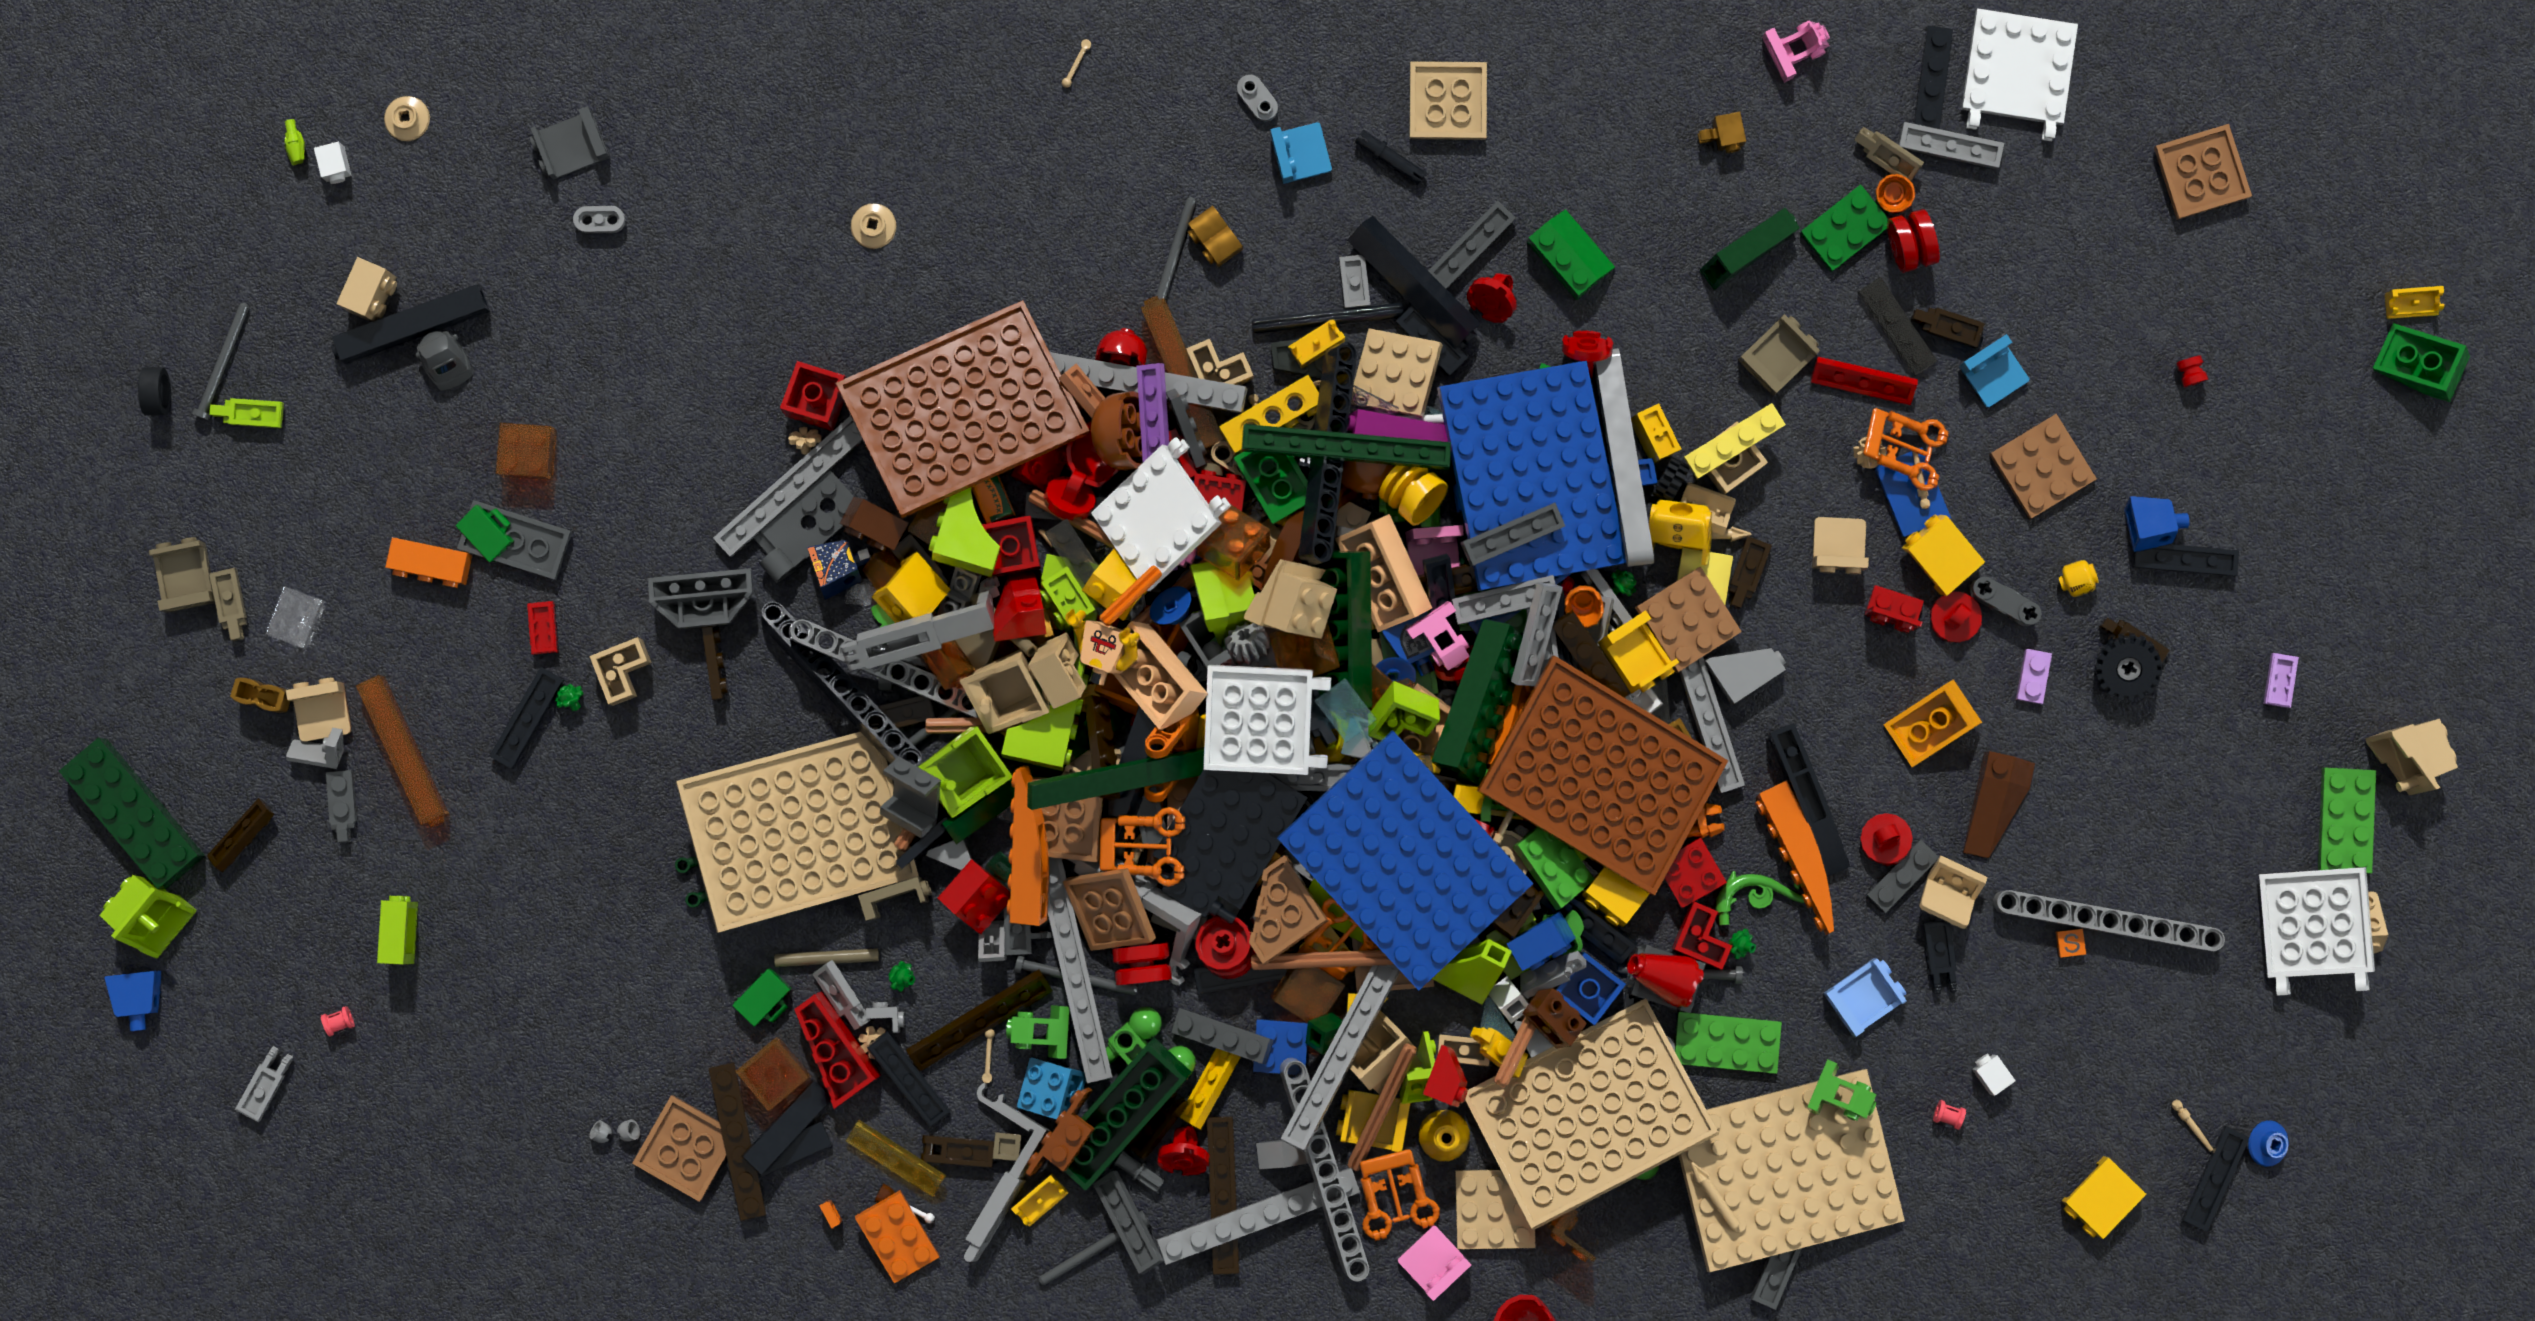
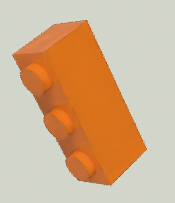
(428, 562)

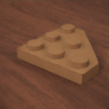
(1283, 911)

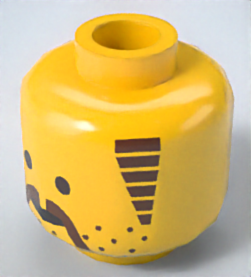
(2078, 578)

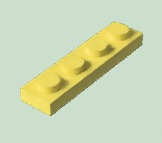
(1734, 441)

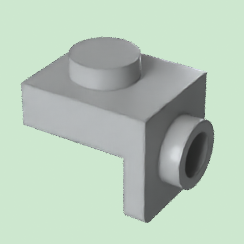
(881, 1010)

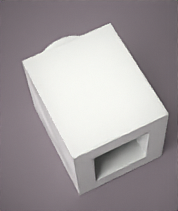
(332, 162)
(1508, 999)
(1993, 1074)

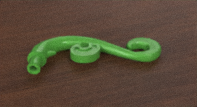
(1734, 884)

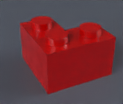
(1694, 939)

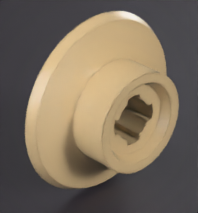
(410, 129)
(885, 227)

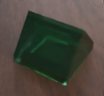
(1000, 867)

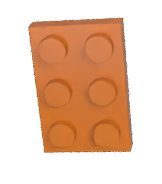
(897, 1236)

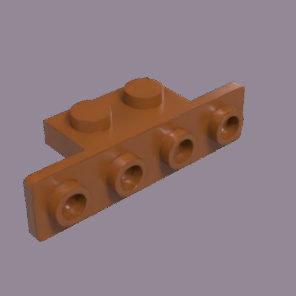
(1066, 1139)

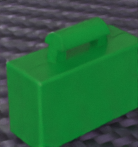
(485, 531)
(762, 998)

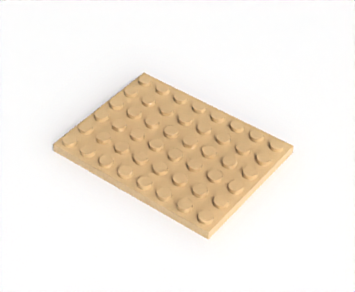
(793, 830)
(1591, 1115)
(1790, 1175)

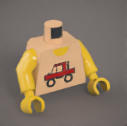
(1102, 646)

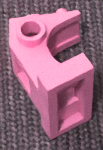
(1814, 38)
(1433, 625)

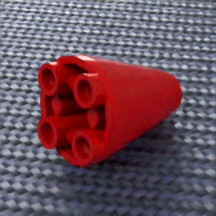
(1667, 976)

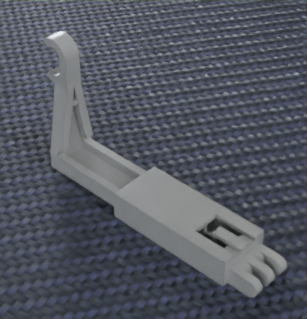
(922, 632)
(1162, 906)
(1010, 1183)

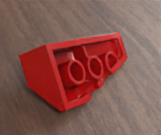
(1019, 608)
(1447, 1079)

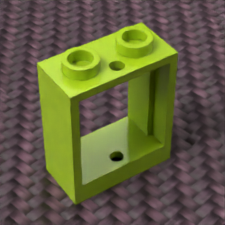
(397, 930)

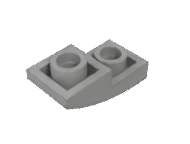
(962, 586)

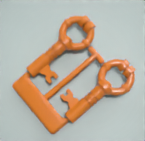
(1875, 434)
(1108, 845)
(1318, 937)
(1386, 1163)

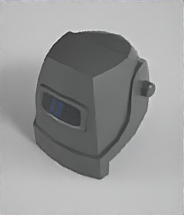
(444, 360)

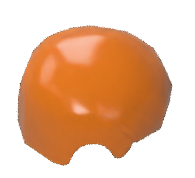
(1895, 193)
(1586, 604)

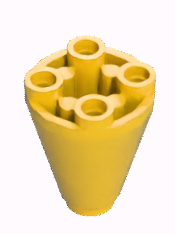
(1438, 1124)

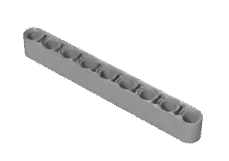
(1623, 460)
(883, 671)
(2120, 924)
(1328, 1181)

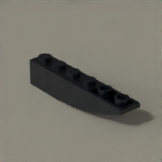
(1808, 793)

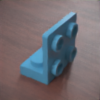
(1300, 152)
(1994, 372)
(1049, 1088)

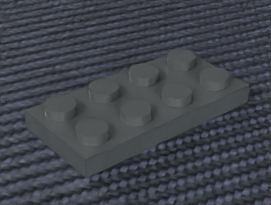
(536, 544)

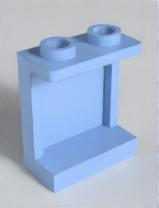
(1865, 996)

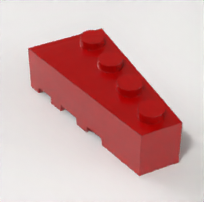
(835, 1050)

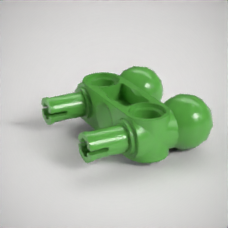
(1143, 1025)

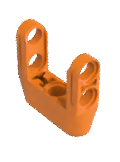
(1176, 738)

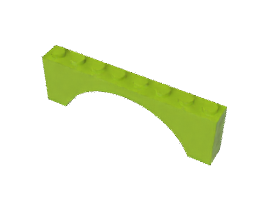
(962, 537)
(1047, 737)
(1469, 973)

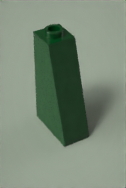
(1749, 248)

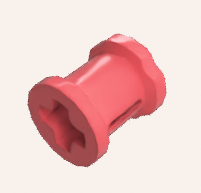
(337, 1021)
(1949, 1114)

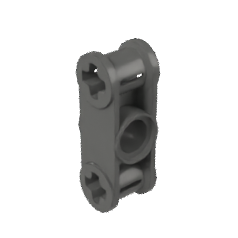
(2005, 601)

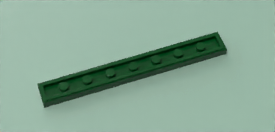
(1346, 446)
(1115, 778)
(1000, 799)

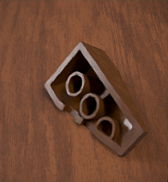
(1998, 795)

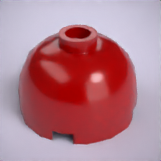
(1122, 348)

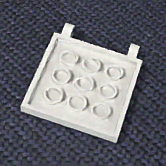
(2019, 69)
(1158, 513)
(1260, 719)
(2317, 925)

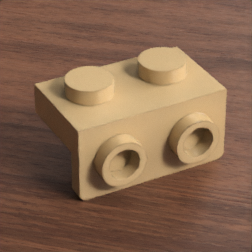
(1718, 504)

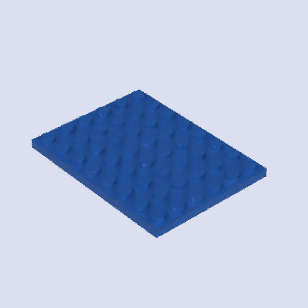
(1526, 446)
(1405, 860)

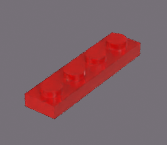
(1864, 380)

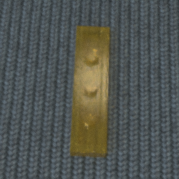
(895, 1158)

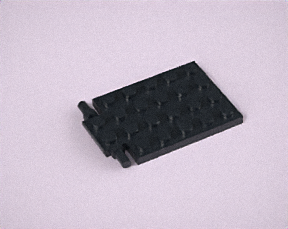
(1228, 838)

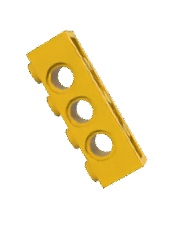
(1302, 390)

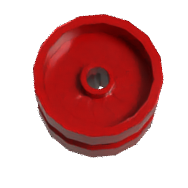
(1913, 240)
(1212, 950)
(1142, 963)

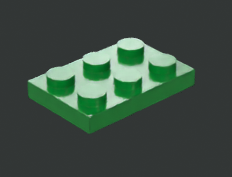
(1845, 228)

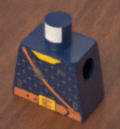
(837, 566)

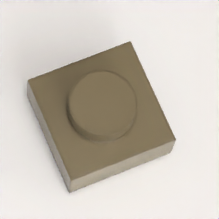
(1007, 1146)

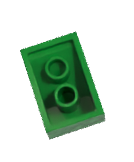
(2422, 361)
(1274, 482)

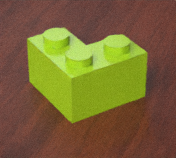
(1404, 708)

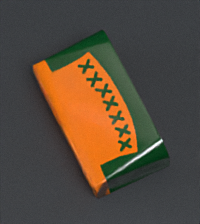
(993, 500)

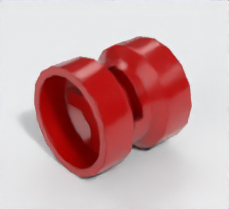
(2192, 372)

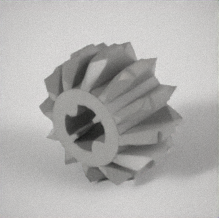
(1247, 643)

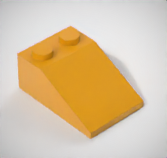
(1932, 723)

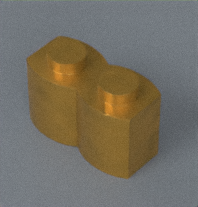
(1215, 237)
(258, 694)

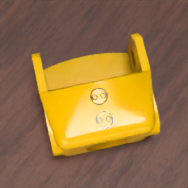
(1681, 526)

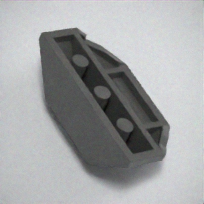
(701, 597)

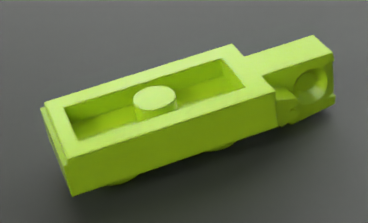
(250, 413)

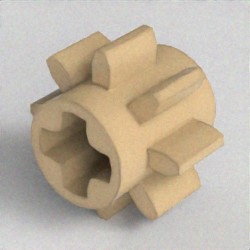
(1865, 461)

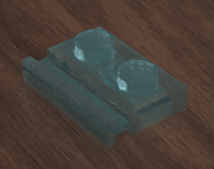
(1345, 710)

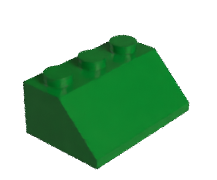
(1570, 254)

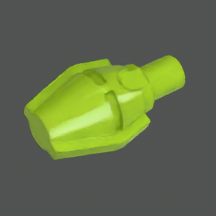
(294, 143)

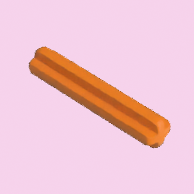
(1137, 589)

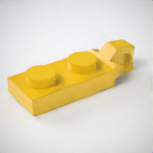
(1495, 1047)

